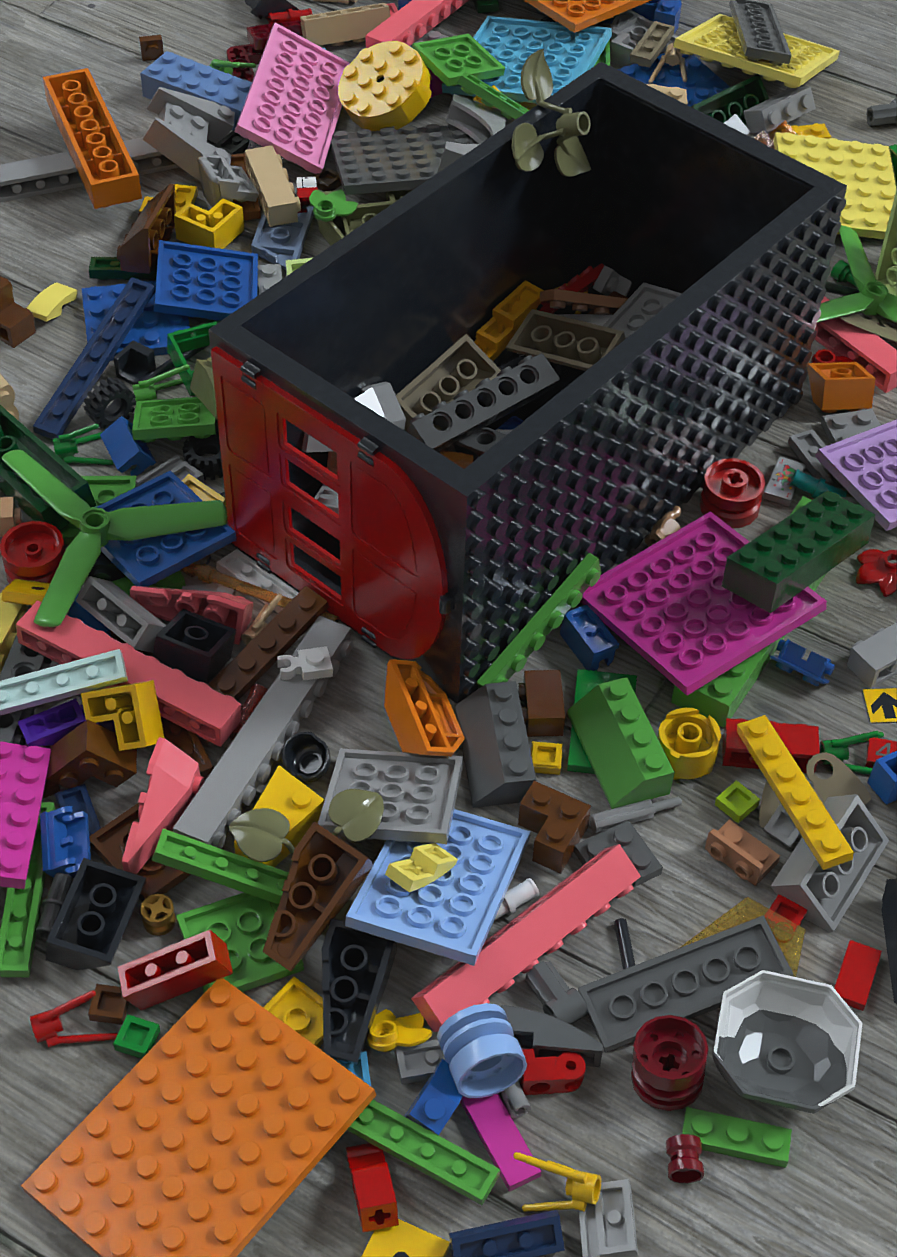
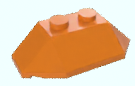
(420, 711)

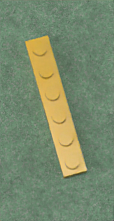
(795, 793)

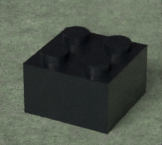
(194, 645)

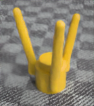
(581, 1185)

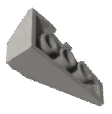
(378, 398)

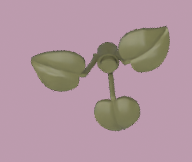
(527, 151)
(264, 830)

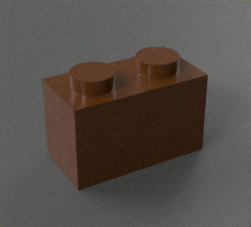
(543, 703)

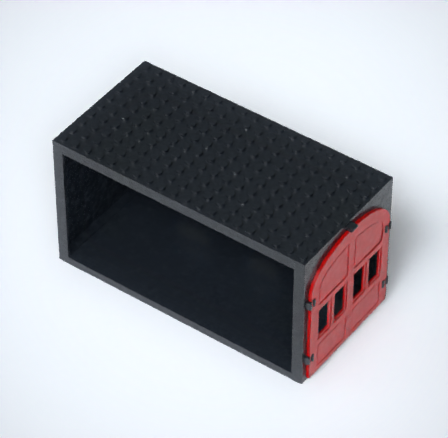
(461, 559)

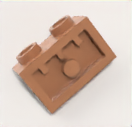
(741, 852)

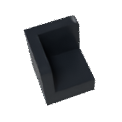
(134, 362)

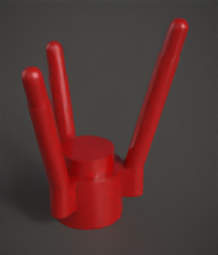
(49, 1024)

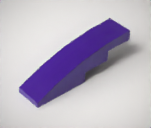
(55, 723)

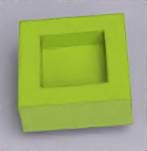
(737, 801)

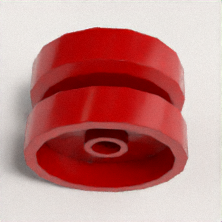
(732, 491)
(32, 551)

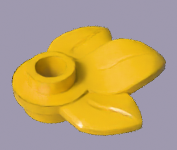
(391, 1032)

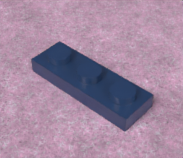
(517, 1237)

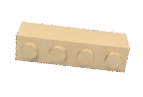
(343, 24)
(273, 185)

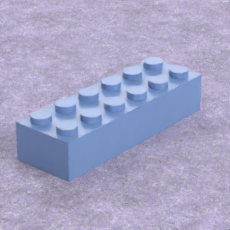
(195, 80)

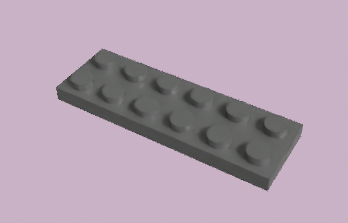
(680, 981)

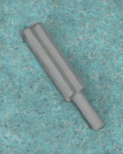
(632, 812)

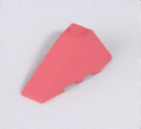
(217, 606)

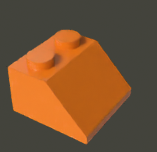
(841, 386)

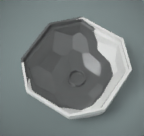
(787, 1042)

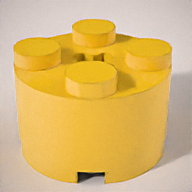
(689, 742)

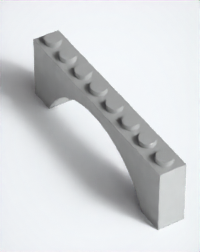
(473, 119)

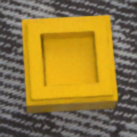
(546, 757)

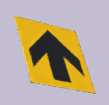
(881, 704)

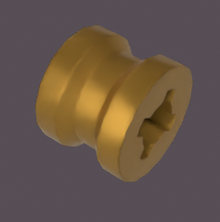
(152, 908)

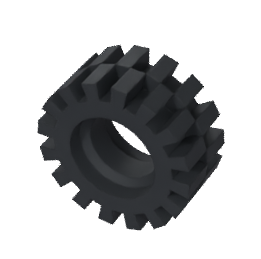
(109, 391)
(199, 446)

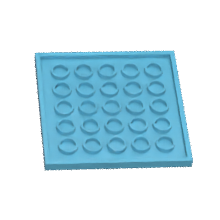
(516, 39)

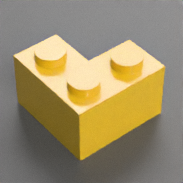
(209, 228)
(133, 710)

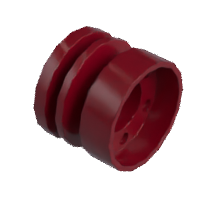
(669, 1062)

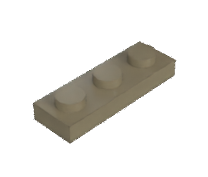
(652, 44)

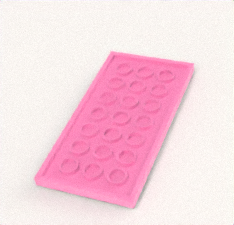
(293, 99)

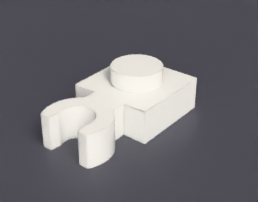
(310, 663)

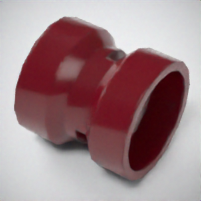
(684, 1157)

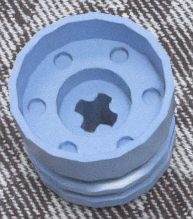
(481, 1050)

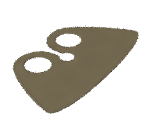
(871, 325)
(840, 783)

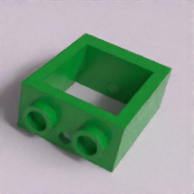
(183, 341)

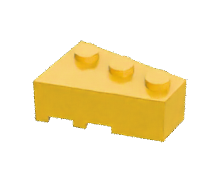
(295, 802)

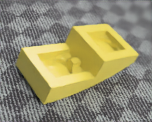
(49, 302)
(424, 867)

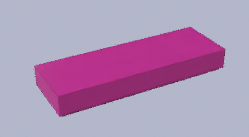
(500, 1139)

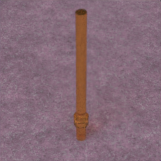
(209, 574)

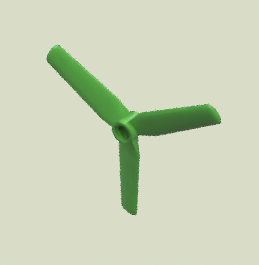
(873, 294)
(98, 528)

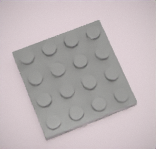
(415, 792)

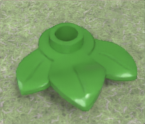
(331, 205)

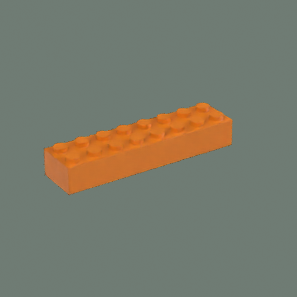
(92, 138)

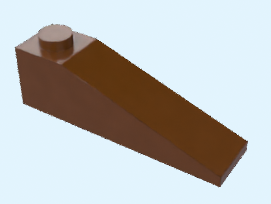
(318, 886)

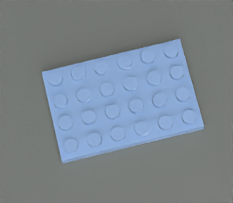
(456, 909)

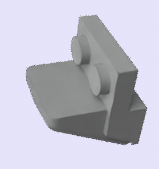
(224, 181)

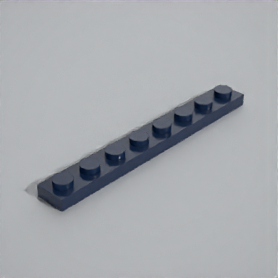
(94, 359)

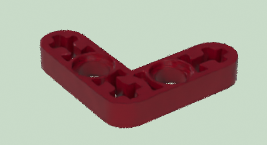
(259, 34)
(245, 54)

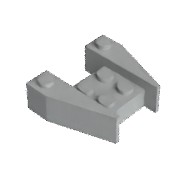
(185, 126)

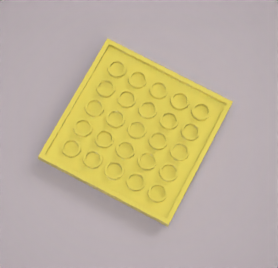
(719, 41)
(858, 165)

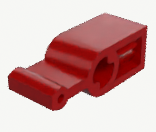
(372, 1187)

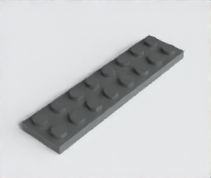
(760, 31)

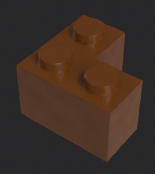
(15, 321)
(90, 752)
(556, 820)

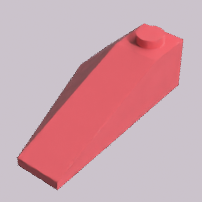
(171, 788)

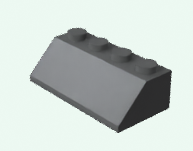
(832, 890)

